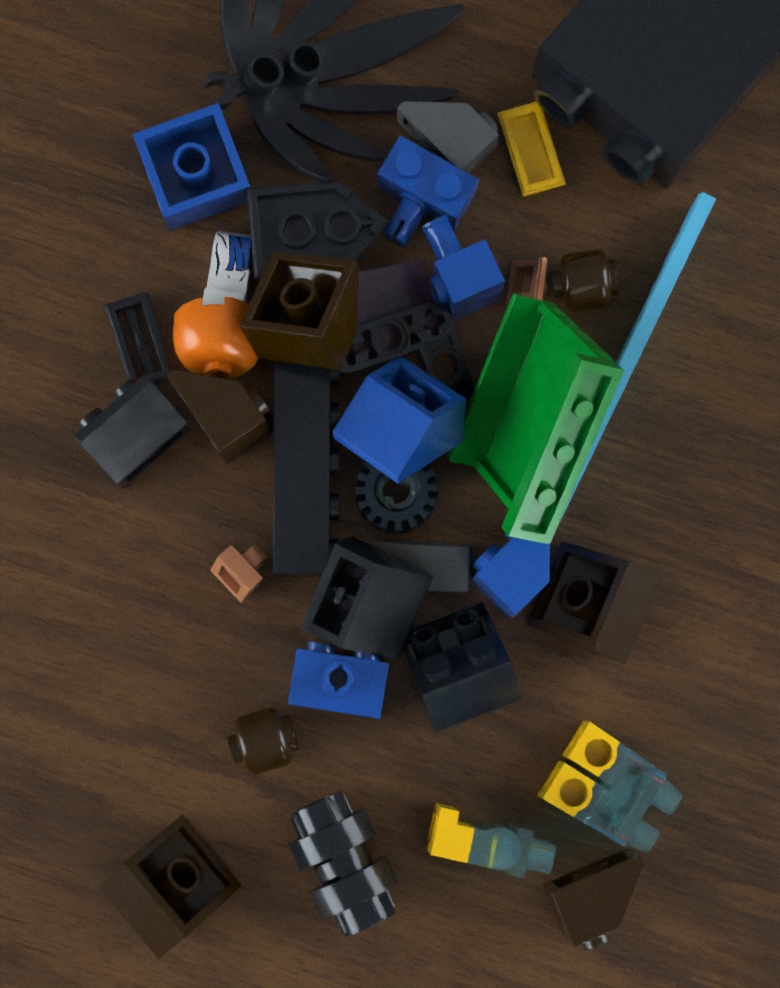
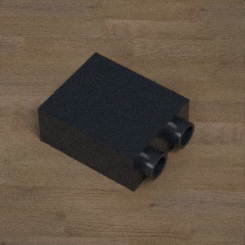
(655, 75)

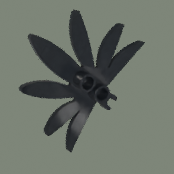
(286, 71)

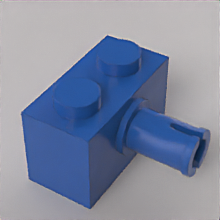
(423, 187)
(461, 277)
(337, 681)

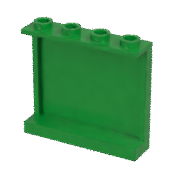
(536, 414)

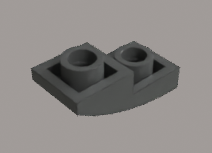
(445, 561)

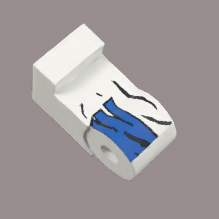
(229, 268)

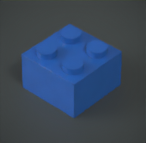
(193, 167)

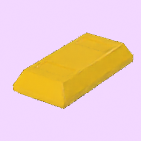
(531, 149)

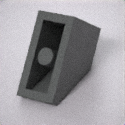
(450, 131)

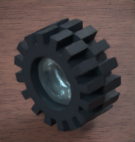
(382, 510)

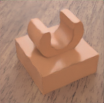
(239, 571)

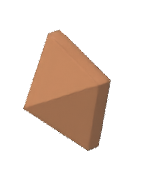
(528, 278)

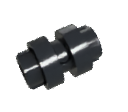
(351, 881)

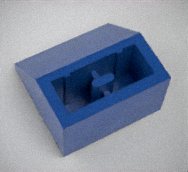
(402, 420)
(513, 574)

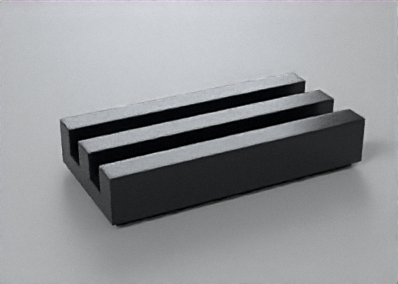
(128, 305)

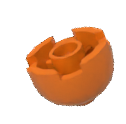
(211, 340)

